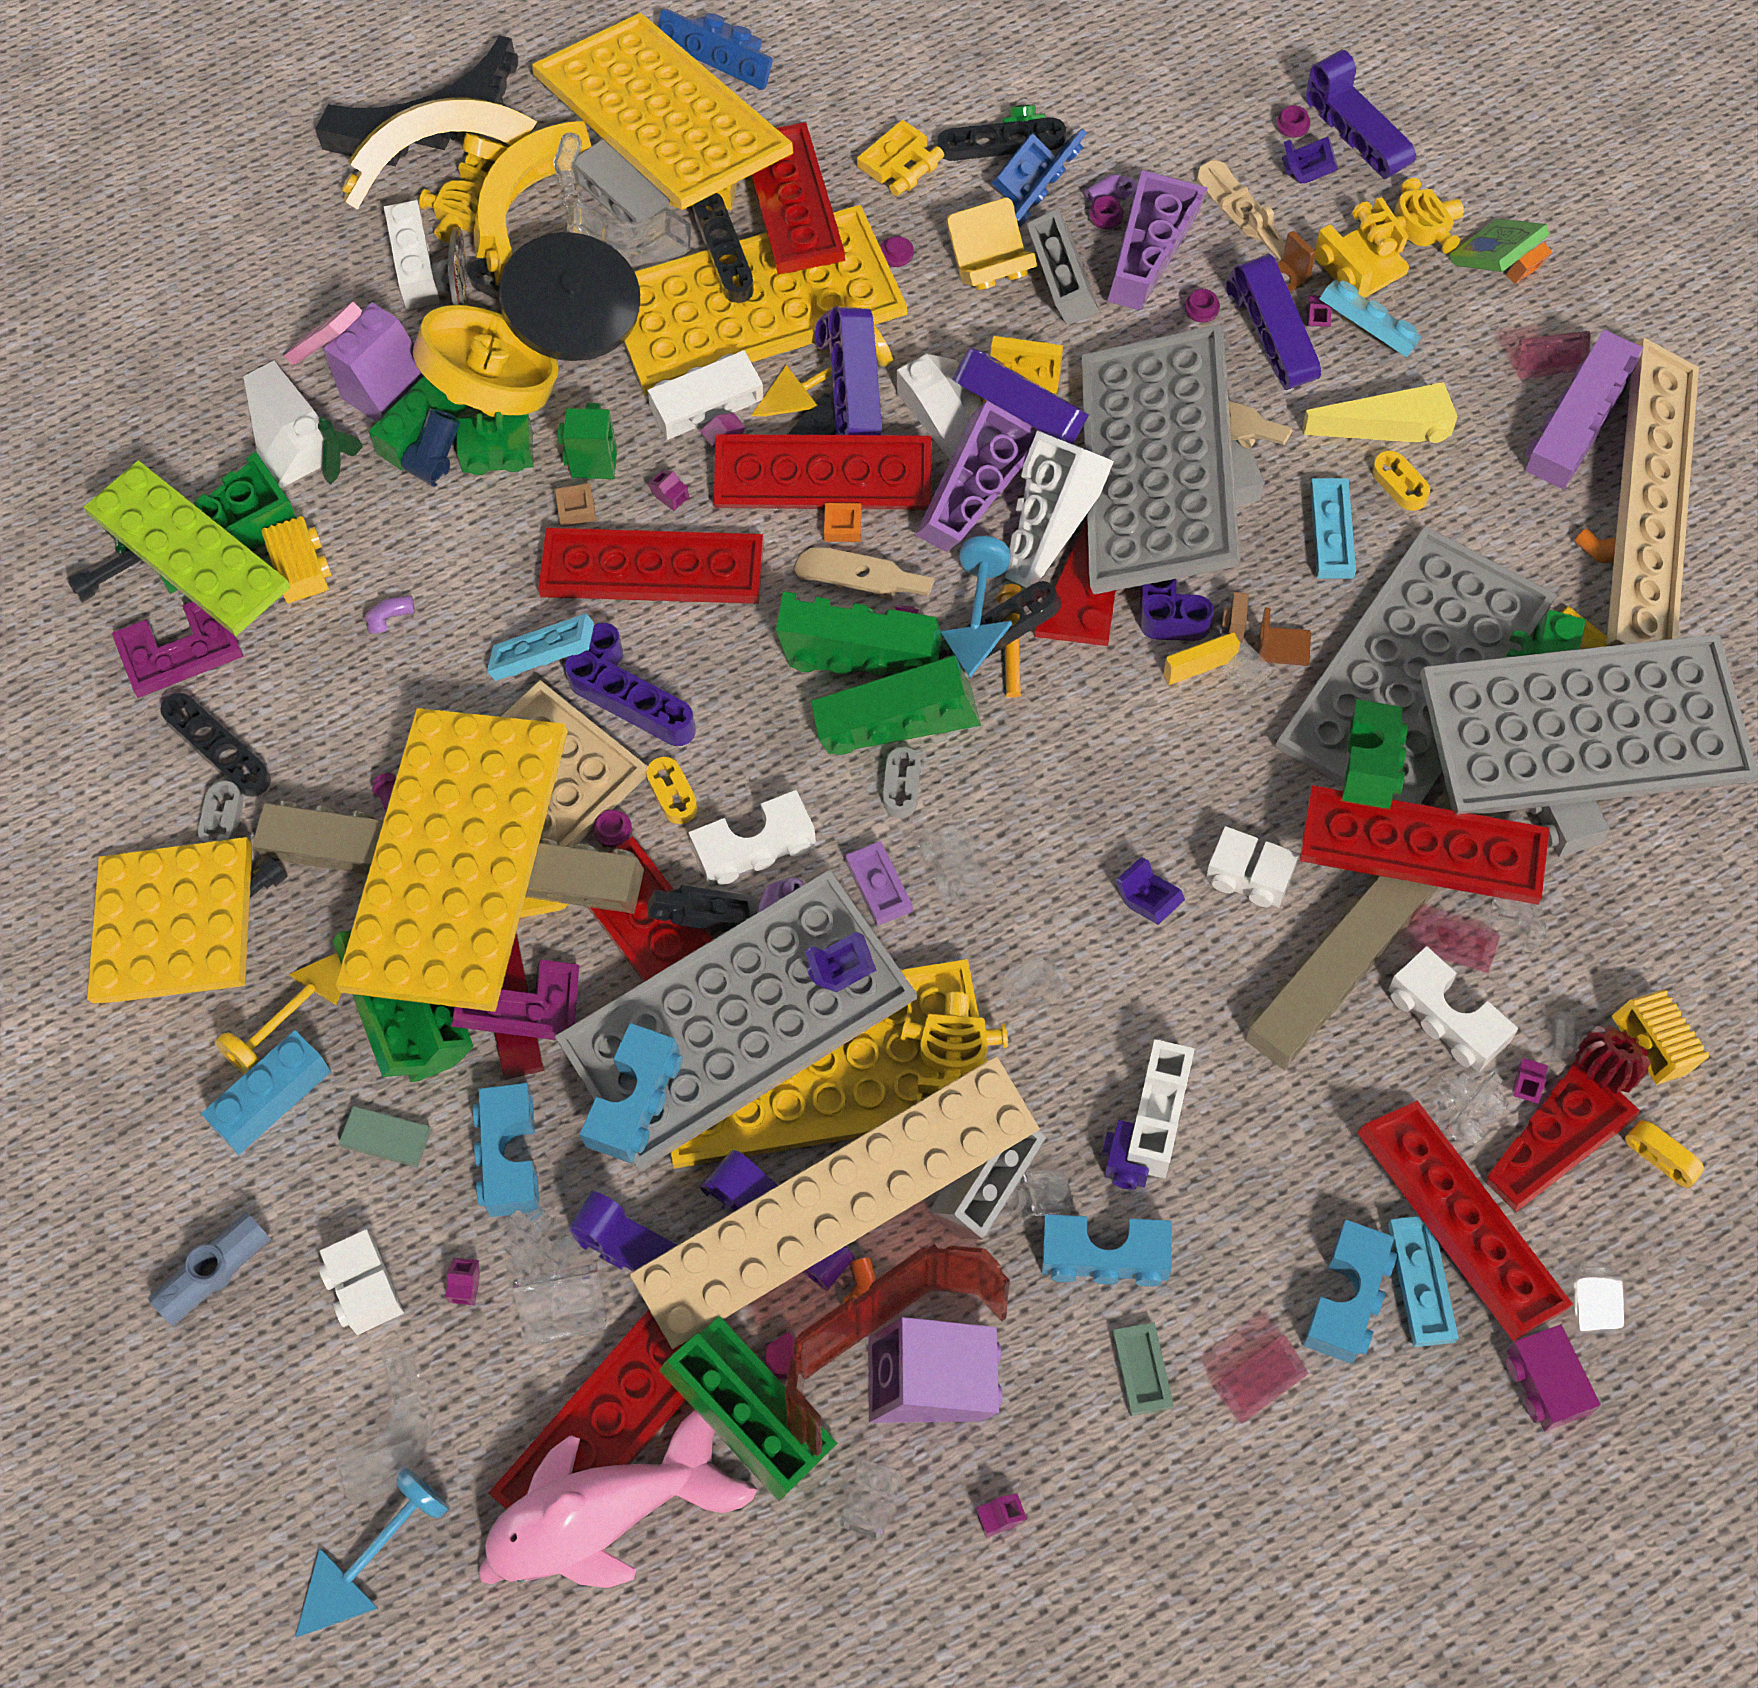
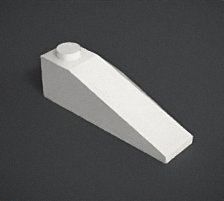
(936, 399)
(283, 425)
(1057, 496)

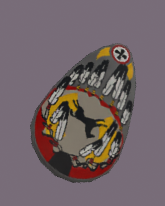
(456, 269)

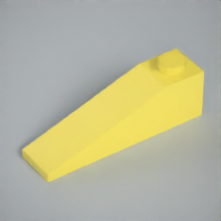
(1396, 416)

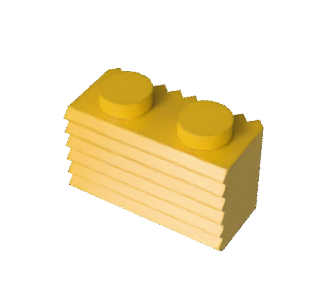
(295, 557)
(1664, 1033)

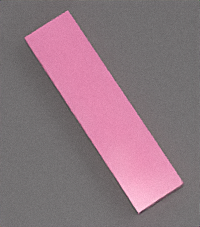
(323, 333)

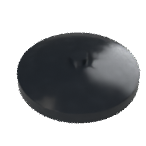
(569, 296)

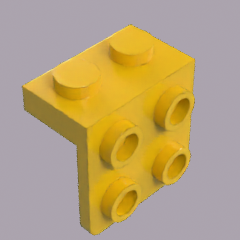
(988, 244)
(1357, 260)
(1033, 360)

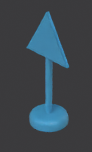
(985, 559)
(331, 1592)

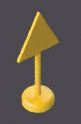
(790, 395)
(317, 978)

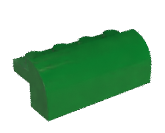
(407, 1034)
(742, 1406)

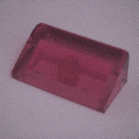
(1551, 354)
(1456, 941)
(1261, 1379)

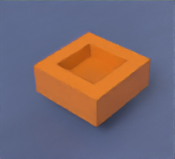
(1529, 263)
(842, 522)

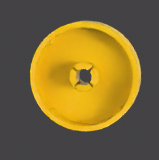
(481, 361)

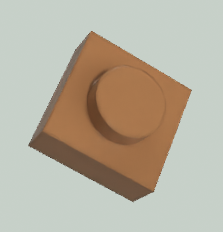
(575, 504)
(1236, 615)

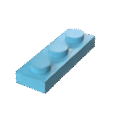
(1371, 317)
(1332, 528)
(540, 647)
(1423, 1283)

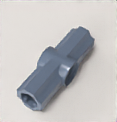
(189, 1287)

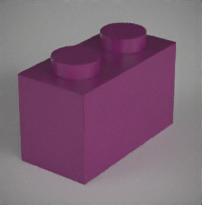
(1551, 1378)

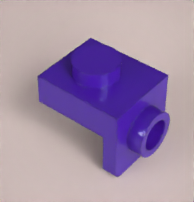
(1310, 161)
(1147, 892)
(840, 963)
(1116, 1147)

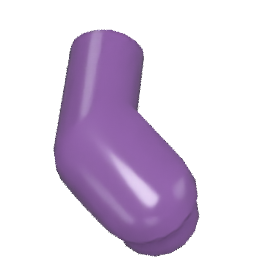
(1112, 185)
(387, 608)
(778, 890)

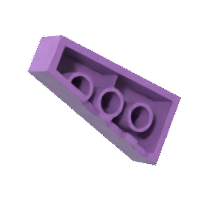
(1154, 230)
(978, 472)

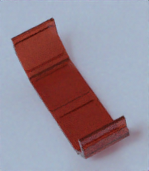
(931, 1268)

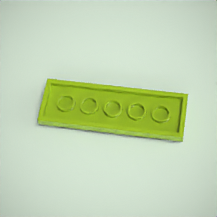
(187, 548)

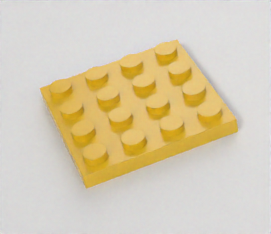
(170, 921)

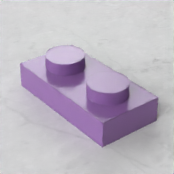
(879, 883)

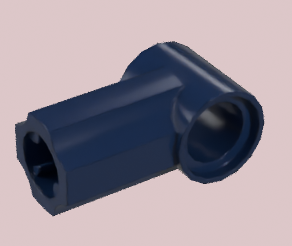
(428, 455)

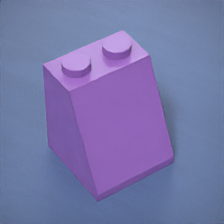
(373, 362)
(933, 1372)

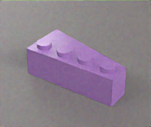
(1583, 409)

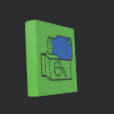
(1499, 244)

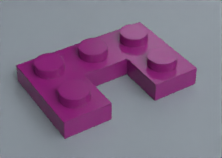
(159, 667)
(528, 1014)

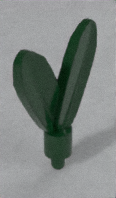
(334, 443)

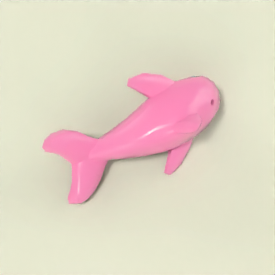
(575, 1516)

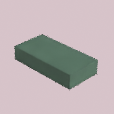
(385, 1136)
(1142, 1369)

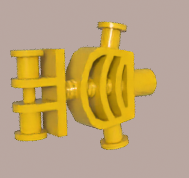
(459, 199)
(1416, 218)
(962, 1037)

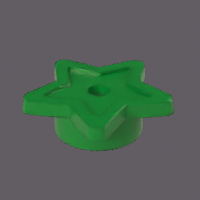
(1023, 113)

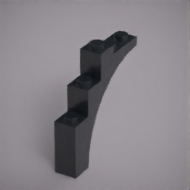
(345, 128)

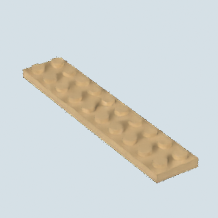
(1653, 499)
(834, 1202)

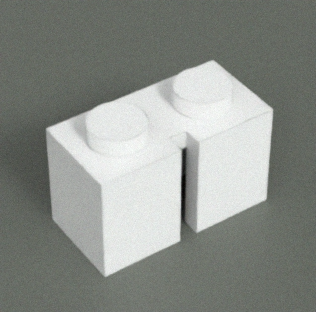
(1256, 875)
(360, 1283)

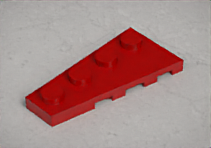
(1082, 614)
(1559, 1137)

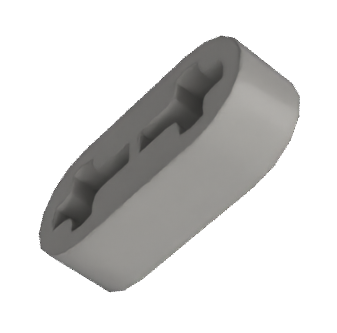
(893, 781)
(212, 813)

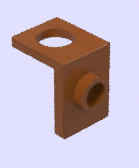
(1297, 260)
(1283, 644)

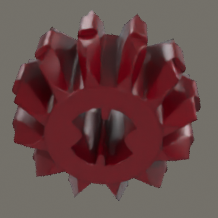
(1612, 1059)

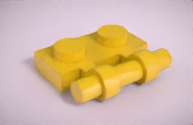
(893, 151)

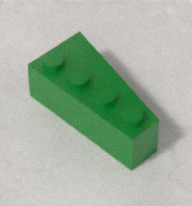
(245, 505)
(854, 638)
(897, 708)

